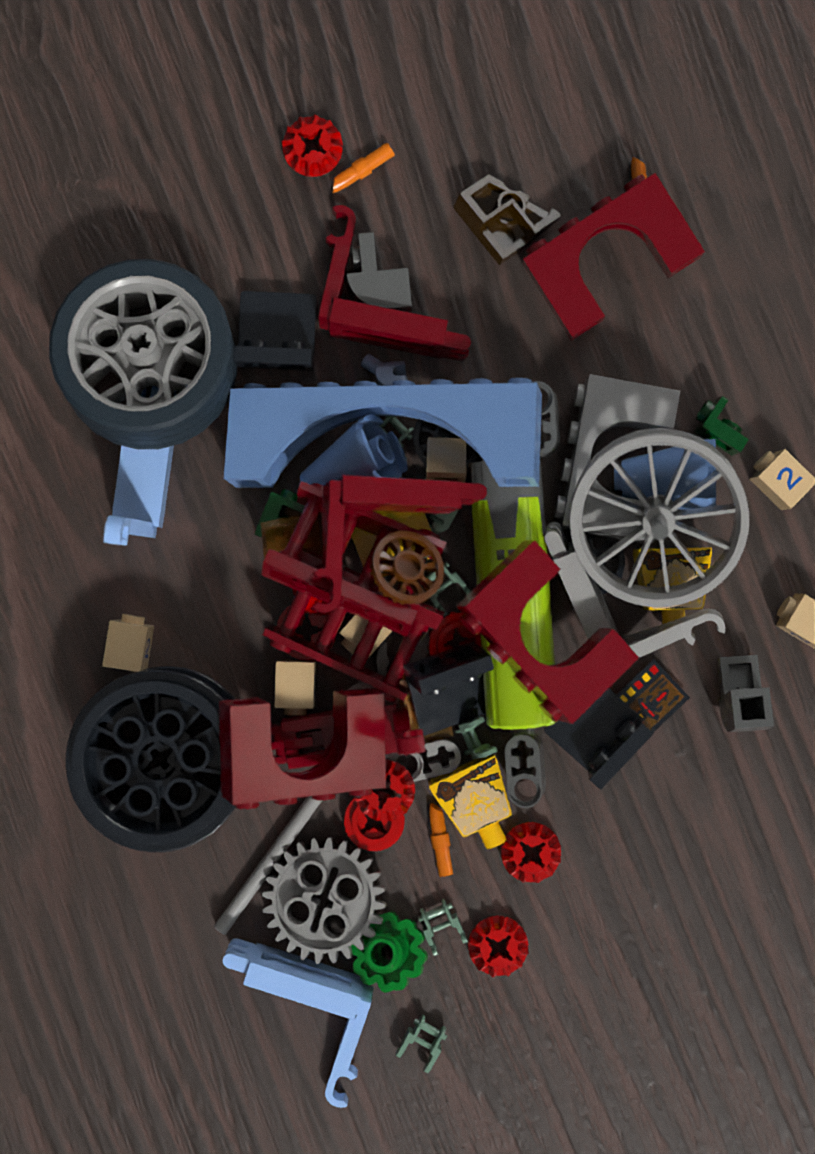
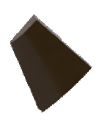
(502, 217)

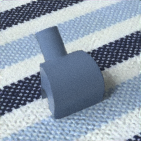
(384, 372)

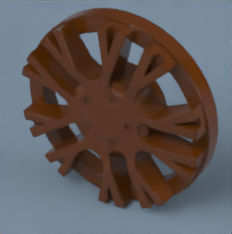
(407, 567)

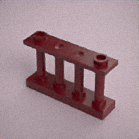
(355, 596)
(284, 637)

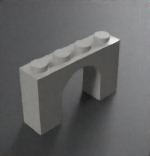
(603, 406)

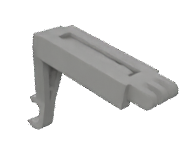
(594, 611)

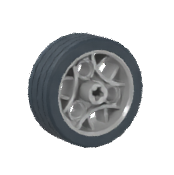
(143, 353)

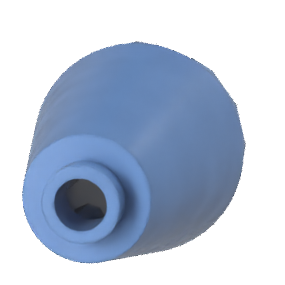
(359, 452)
(665, 465)

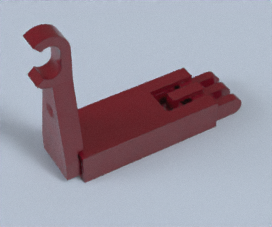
(378, 324)
(380, 495)
(315, 744)

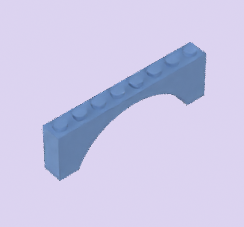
(276, 423)

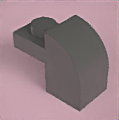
(381, 287)
(743, 700)

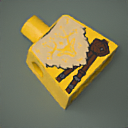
(678, 572)
(474, 799)

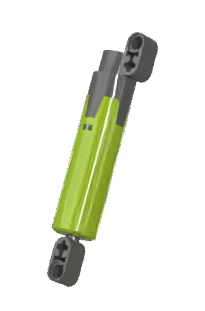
(499, 526)

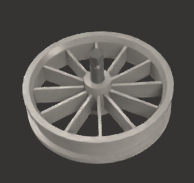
(659, 518)

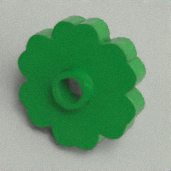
(407, 959)

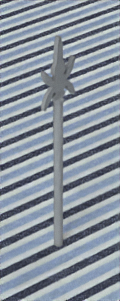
(302, 814)

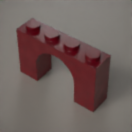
(641, 210)
(496, 613)
(351, 765)

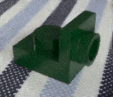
(726, 432)
(275, 507)

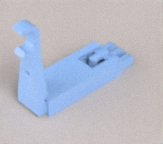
(139, 491)
(311, 985)

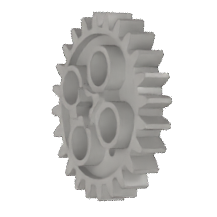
(293, 886)

